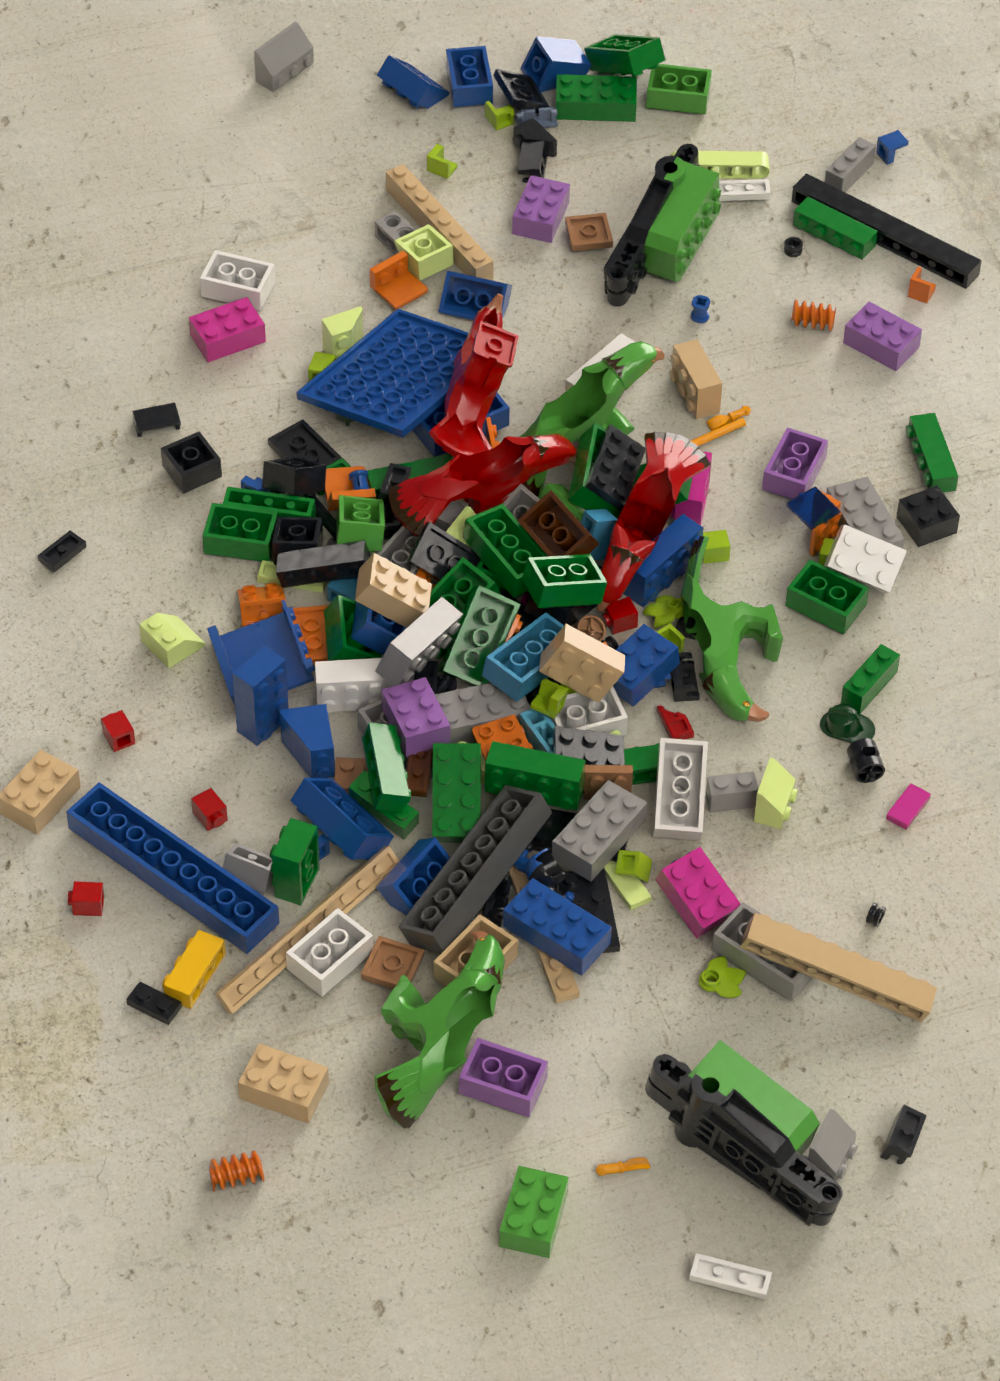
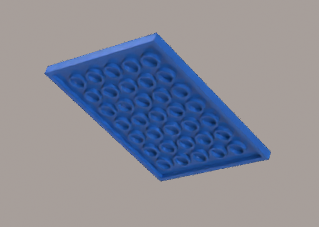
(390, 374)

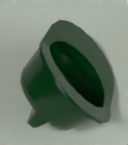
(846, 724)

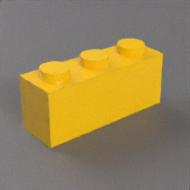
(194, 968)

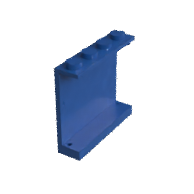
(274, 632)

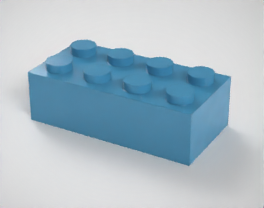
(517, 662)

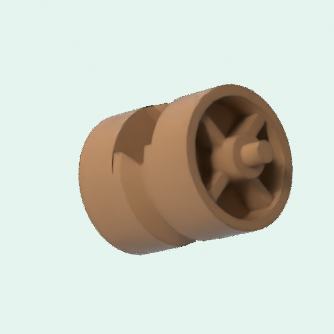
(591, 626)

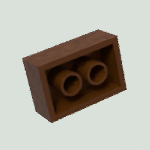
(557, 528)

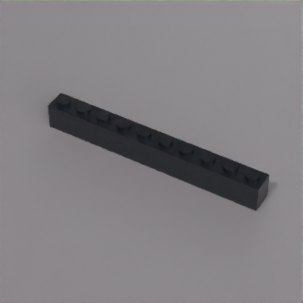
(894, 233)

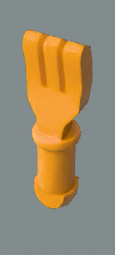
(721, 420)
(619, 1167)

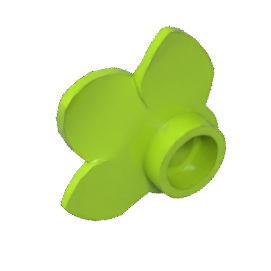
(664, 610)
(725, 978)

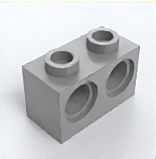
(391, 228)

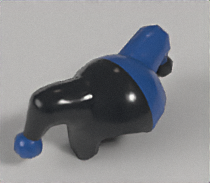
(543, 869)

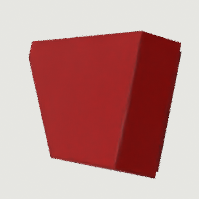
(676, 724)

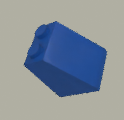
(553, 57)
(309, 739)

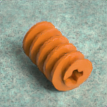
(813, 315)
(235, 1170)

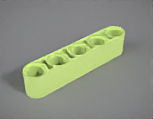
(735, 163)

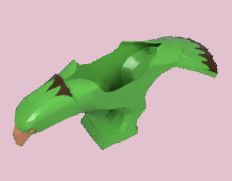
(593, 399)
(719, 635)
(438, 1030)

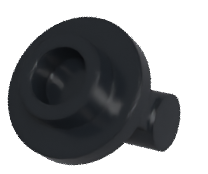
(446, 683)

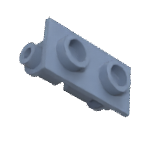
(545, 116)

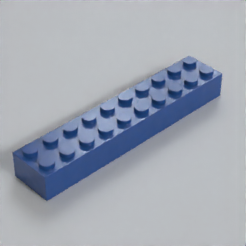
(173, 867)

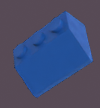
(411, 83)
(467, 294)
(413, 874)

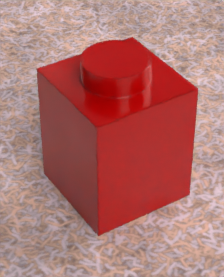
(620, 616)
(118, 730)
(209, 809)
(87, 898)

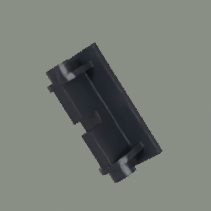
(497, 902)

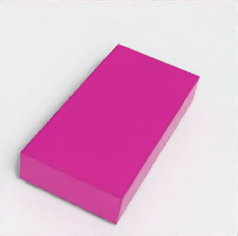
(908, 806)

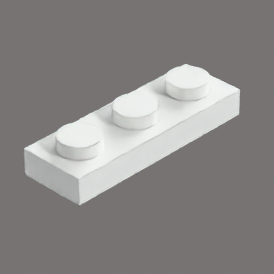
(744, 190)
(730, 1276)

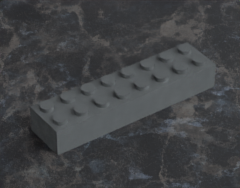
(475, 869)

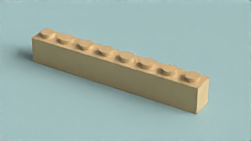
(427, 210)
(838, 967)

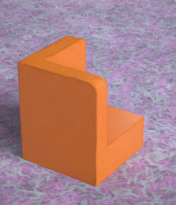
(920, 289)

